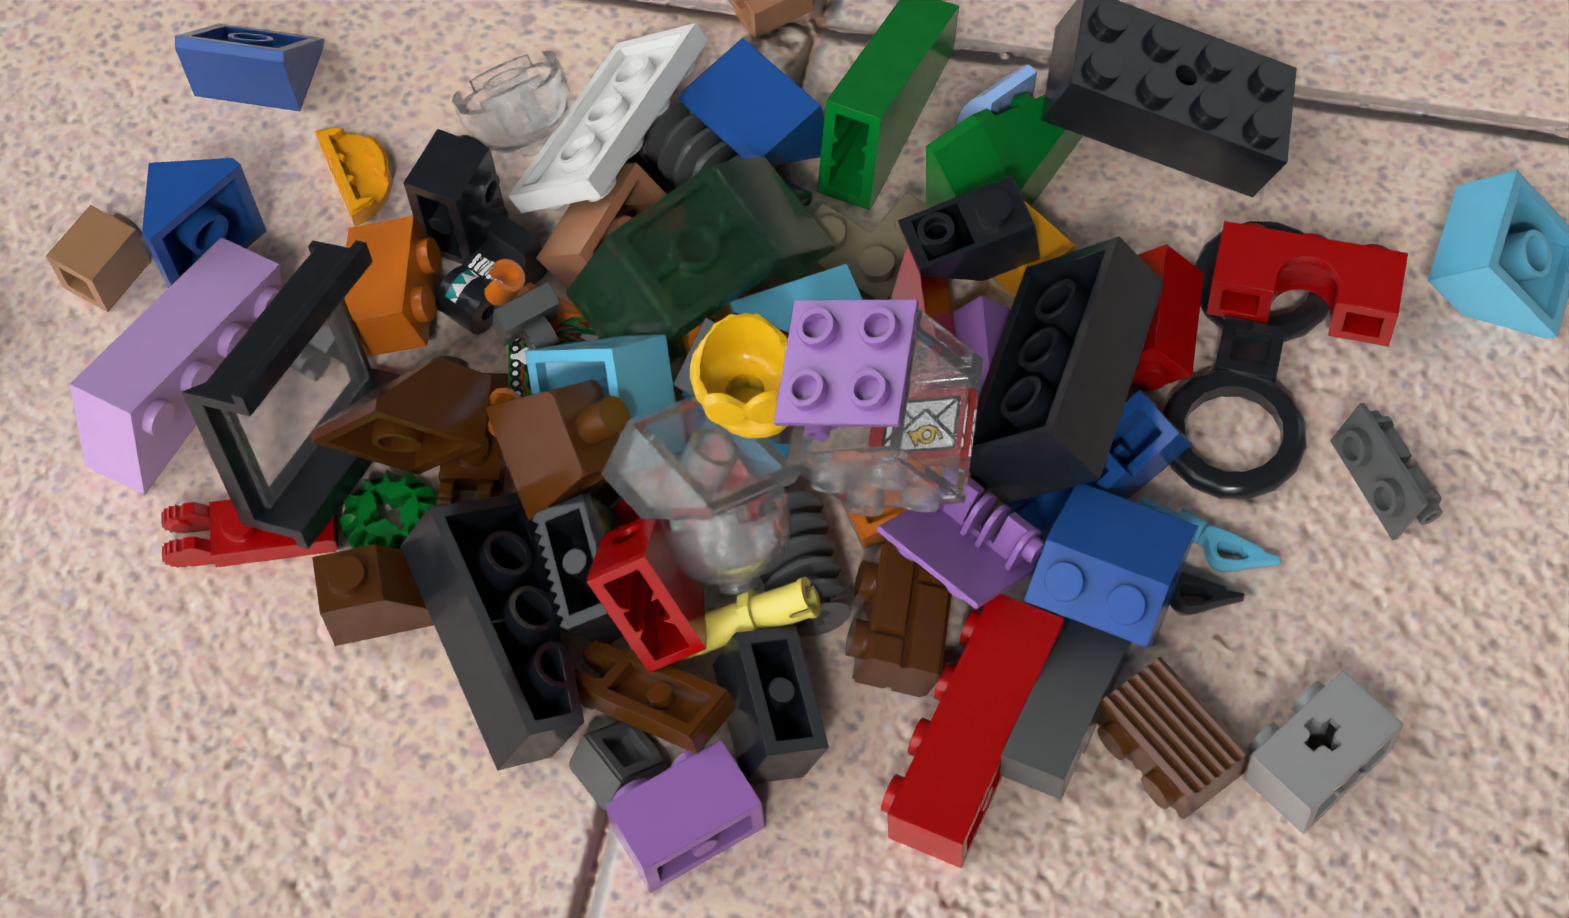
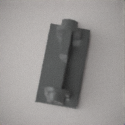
(1376, 462)

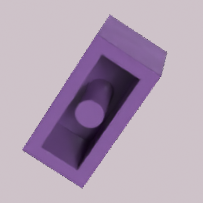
(684, 814)

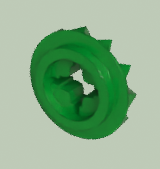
(395, 490)

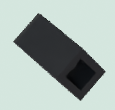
(973, 234)

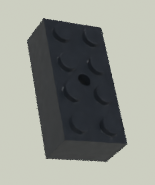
(1170, 94)
(1063, 371)

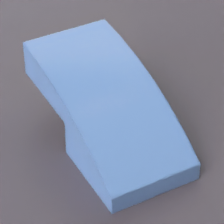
(999, 96)

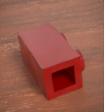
(1173, 332)

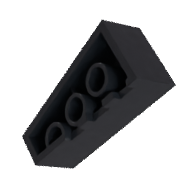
(498, 624)

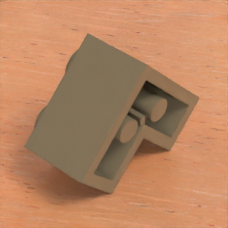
(870, 256)

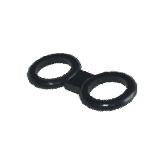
(1246, 369)

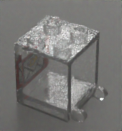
(909, 464)

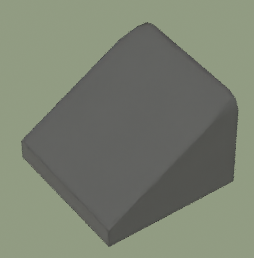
(613, 758)

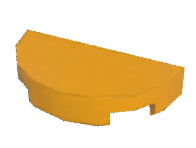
(359, 171)

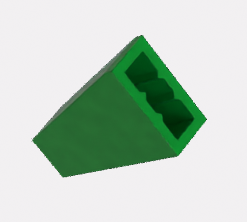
(882, 99)

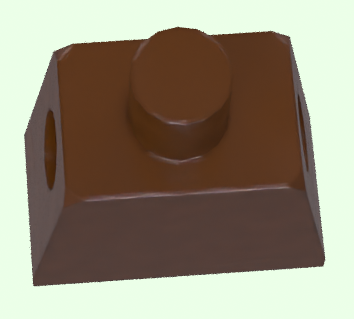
(558, 441)

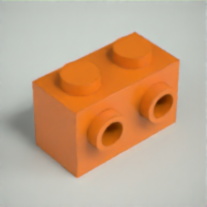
(395, 293)

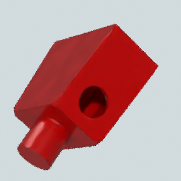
(634, 583)

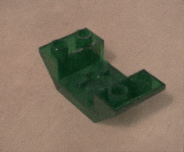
(697, 253)

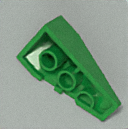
(996, 147)

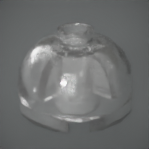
(516, 104)
(732, 545)

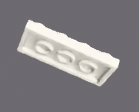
(609, 120)

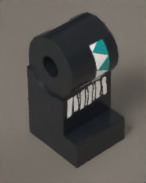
(463, 289)

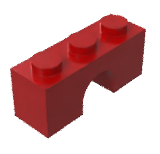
(1353, 279)

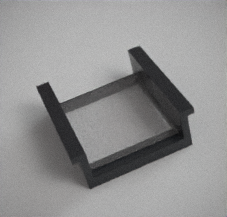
(279, 385)

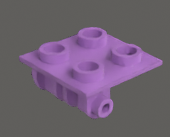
(846, 364)
(965, 549)

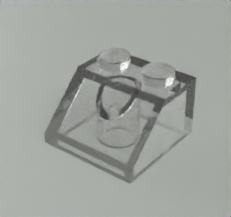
(689, 467)

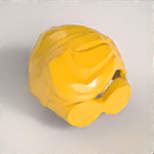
(740, 374)

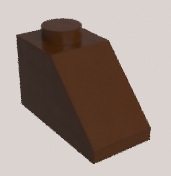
(368, 594)

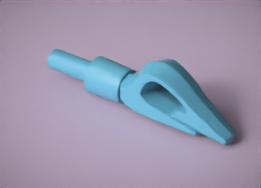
(1215, 540)

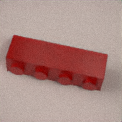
(961, 748)

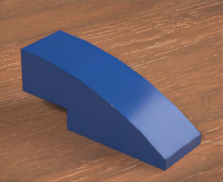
(1139, 451)

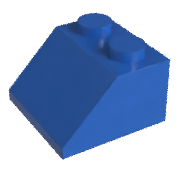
(1111, 564)

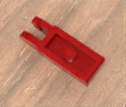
(229, 539)

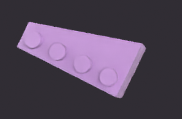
(131, 394)

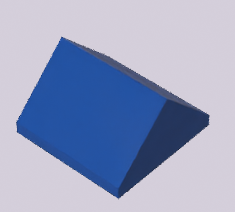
(249, 64)
(756, 107)
(193, 207)

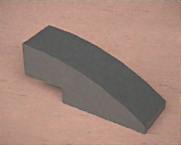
(1063, 709)

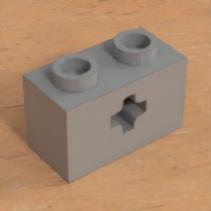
(1309, 783)

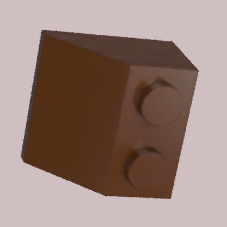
(415, 418)

